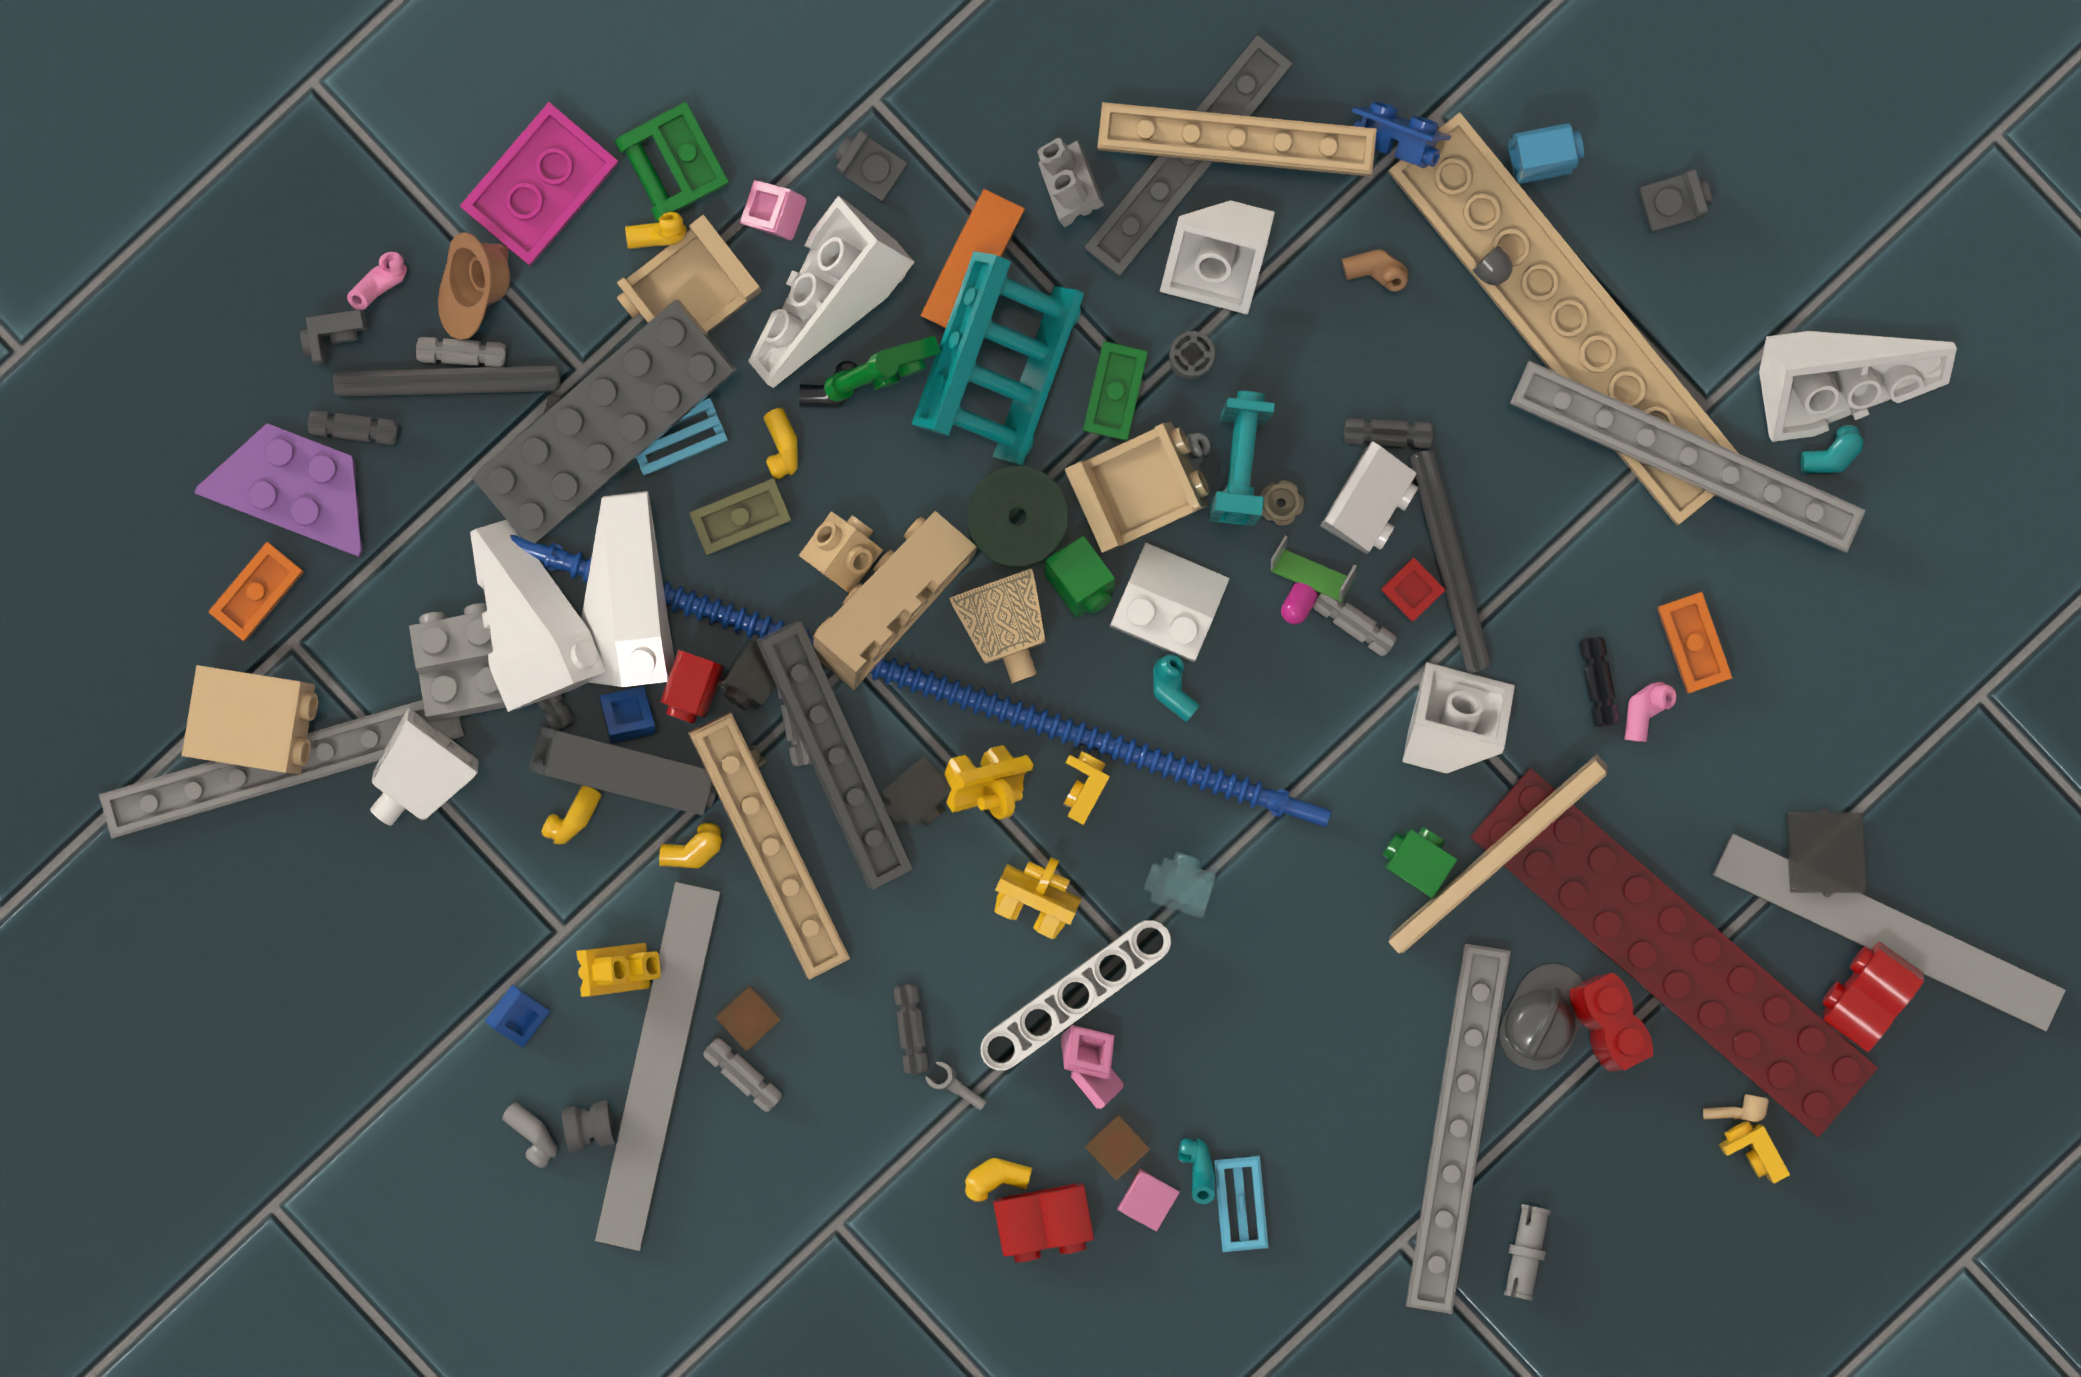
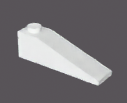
(842, 279)
(1829, 376)
(626, 595)
(533, 628)

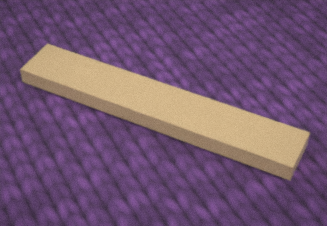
(1237, 139)
(769, 845)
(1498, 854)

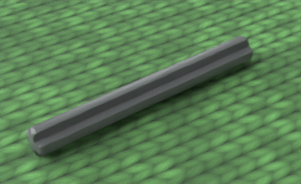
(446, 381)
(1450, 561)

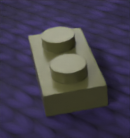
(740, 517)

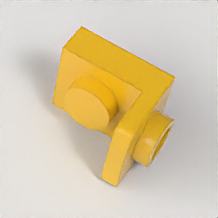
(1084, 796)
(1763, 1156)

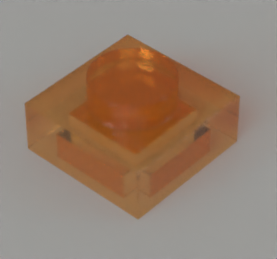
(748, 1018)
(1117, 1147)

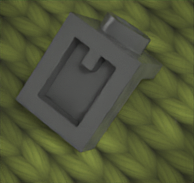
(869, 165)
(1675, 201)
(340, 327)

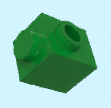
(1080, 578)
(1419, 860)

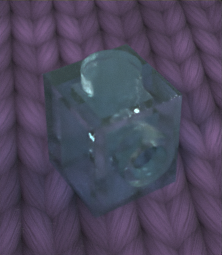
(1180, 884)

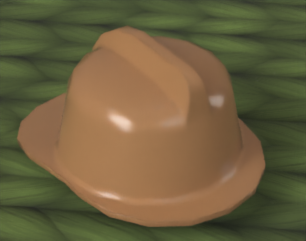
(472, 280)

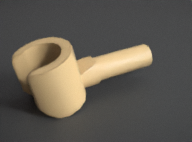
(1753, 1109)

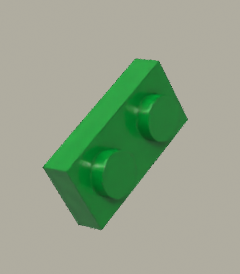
(1115, 391)

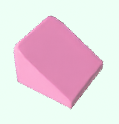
(773, 210)
(1087, 1051)
(1098, 1089)
(1148, 1200)

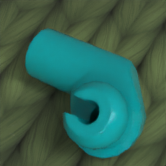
(1838, 456)
(1168, 686)
(1203, 1174)

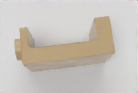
(695, 271)
(1138, 486)
(250, 720)

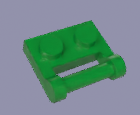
(685, 153)
(883, 368)

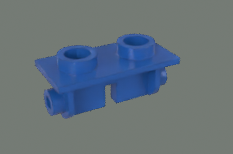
(1415, 136)

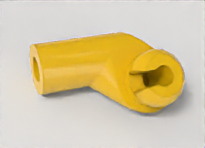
(667, 232)
(786, 442)
(576, 819)
(696, 851)
(993, 1174)

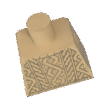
(1004, 622)

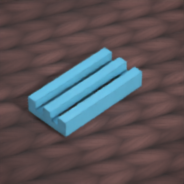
(713, 421)
(1237, 1164)

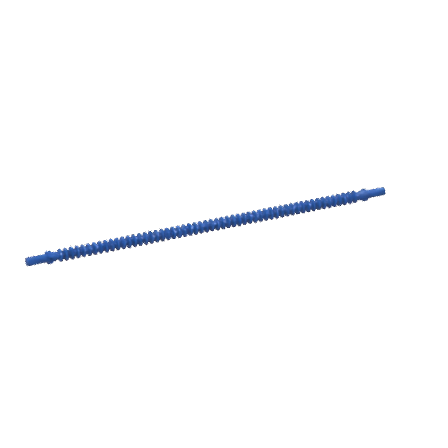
(1276, 801)

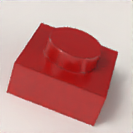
(1412, 590)

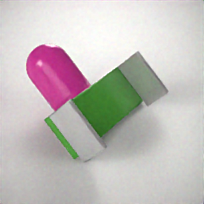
(1309, 579)

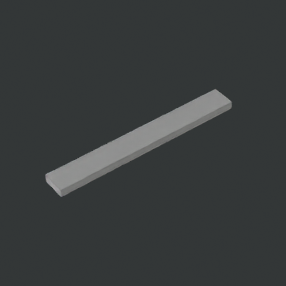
(1687, 457)
(223, 784)
(1870, 921)
(657, 1066)
(1457, 1128)

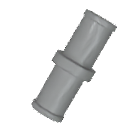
(1527, 1252)

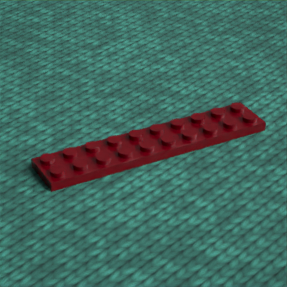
(1681, 959)

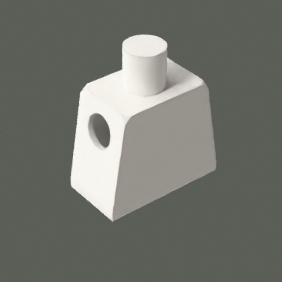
(419, 770)

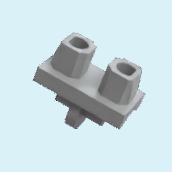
(1069, 180)

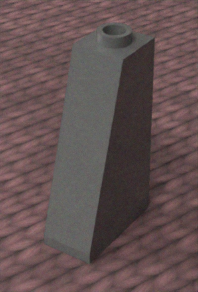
(622, 771)

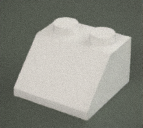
(1369, 499)
(1169, 602)

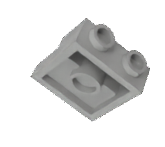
(454, 664)

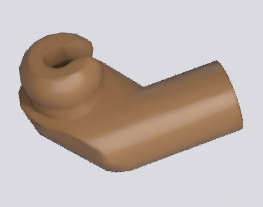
(1380, 266)

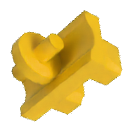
(989, 787)
(1040, 890)
(617, 969)

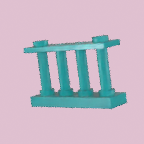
(960, 345)
(1237, 501)

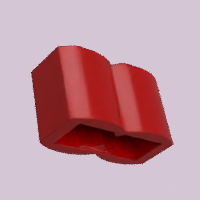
(691, 686)
(1872, 995)
(1607, 1011)
(1044, 1221)

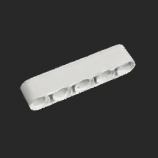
(1060, 1012)

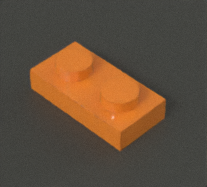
(256, 591)
(1694, 642)

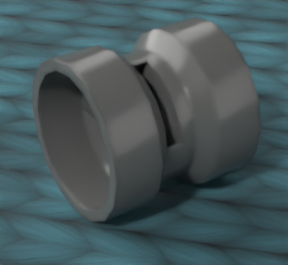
(1191, 363)
(586, 1126)

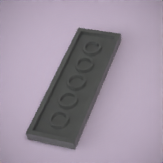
(604, 423)

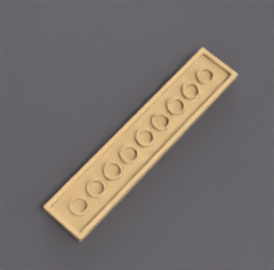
(1553, 295)

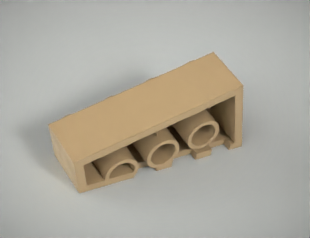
(892, 598)

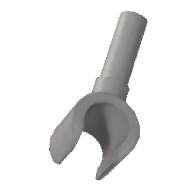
(957, 1087)

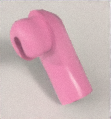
(379, 280)
(1644, 706)

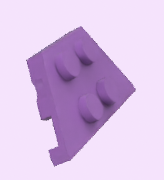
(292, 486)

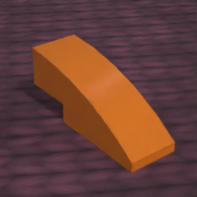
(985, 231)

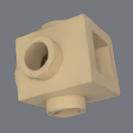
(842, 550)

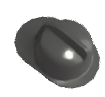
(1540, 1018)

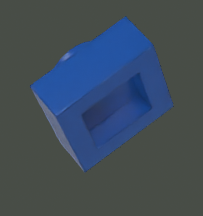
(627, 714)
(517, 1016)

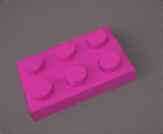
(539, 184)

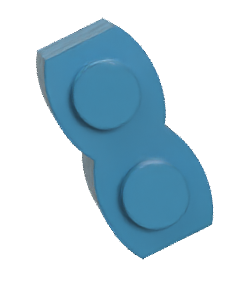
(1545, 153)

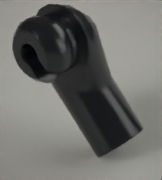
(815, 394)

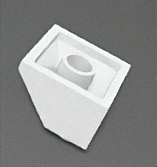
(1218, 255)
(1457, 719)

